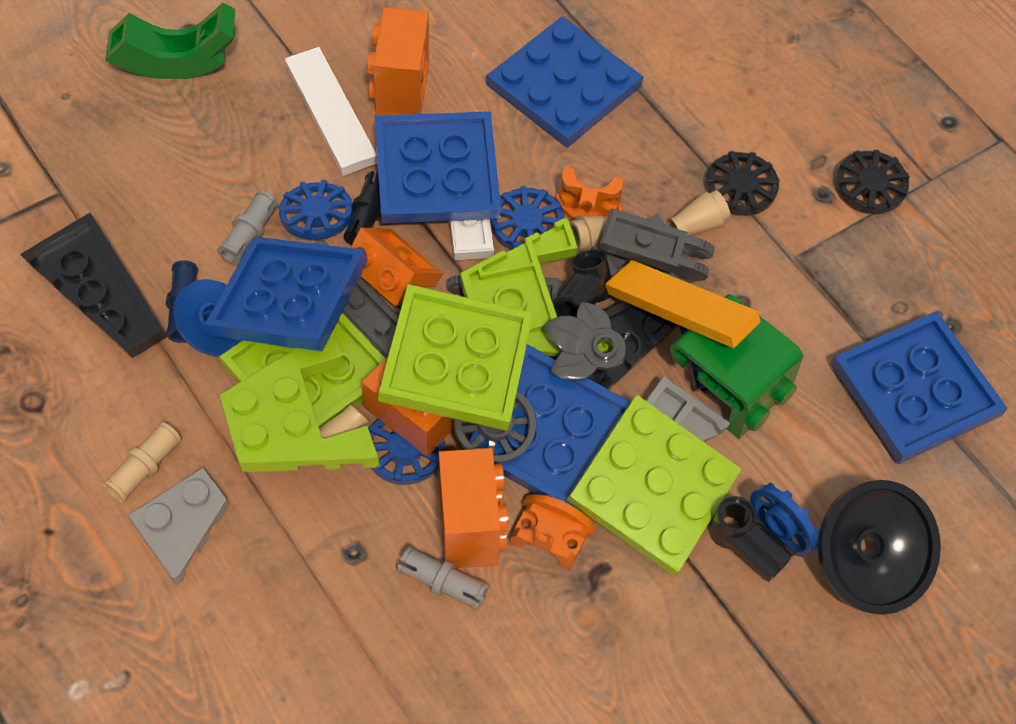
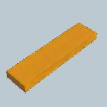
(683, 303)

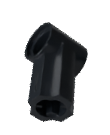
(586, 284)
(752, 541)

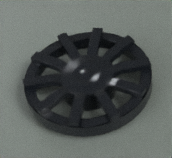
(872, 181)
(743, 182)

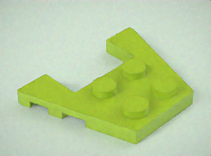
(518, 282)
(276, 423)

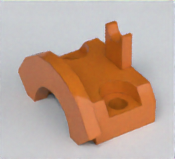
(581, 200)
(552, 528)

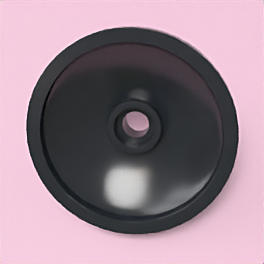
(899, 551)

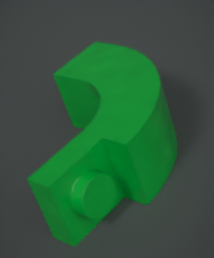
(169, 52)

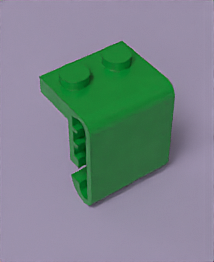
(747, 376)

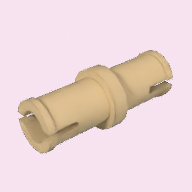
(141, 462)

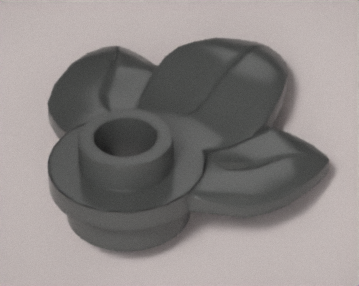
(579, 342)

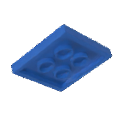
(564, 81)
(436, 167)
(287, 293)
(918, 387)
(569, 431)

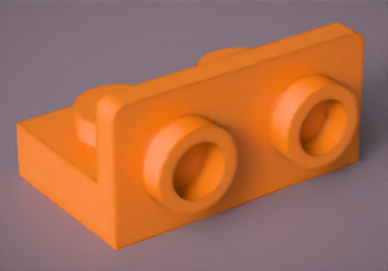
(393, 264)

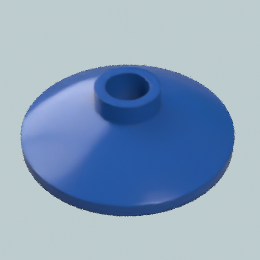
(192, 308)

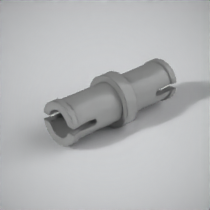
(247, 226)
(443, 578)

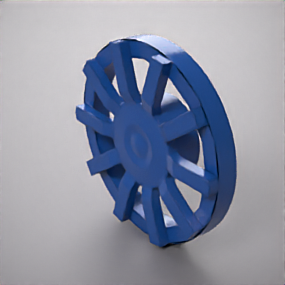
(316, 210)
(526, 218)
(402, 454)
(785, 518)

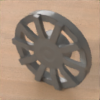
(497, 435)

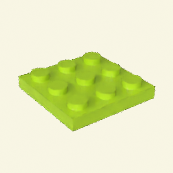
(456, 357)
(328, 391)
(654, 485)

